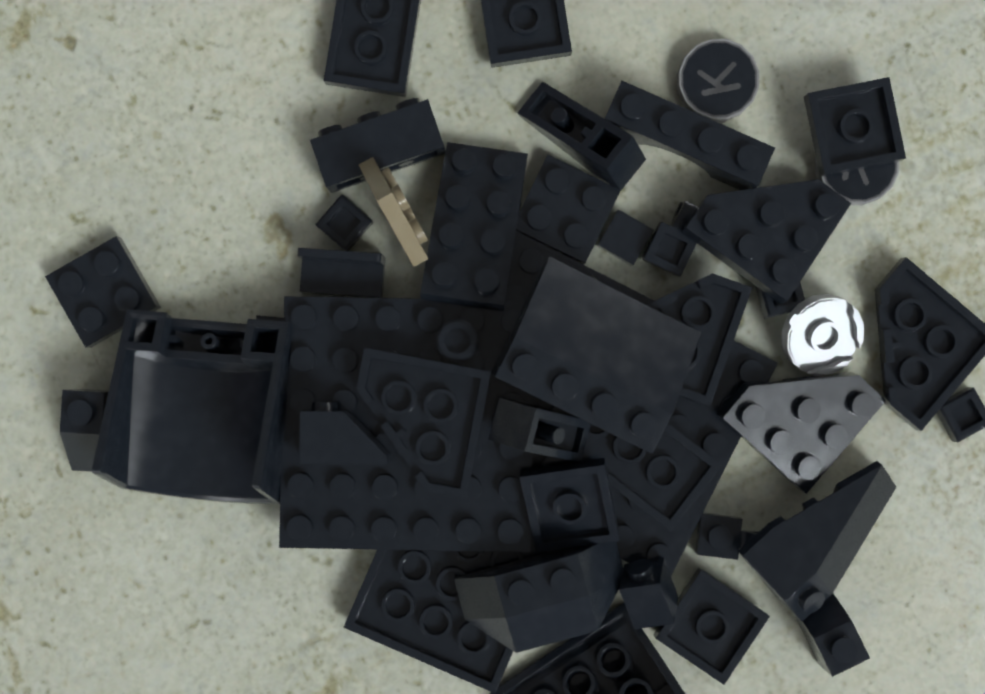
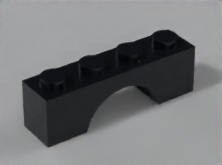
(711, 145)

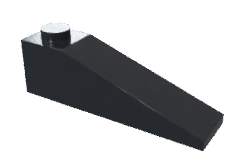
(812, 550)

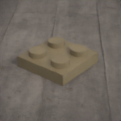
(396, 210)

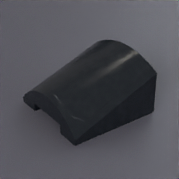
(196, 409)

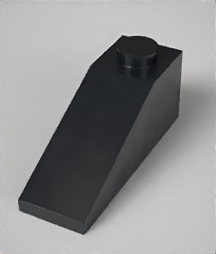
(584, 135)

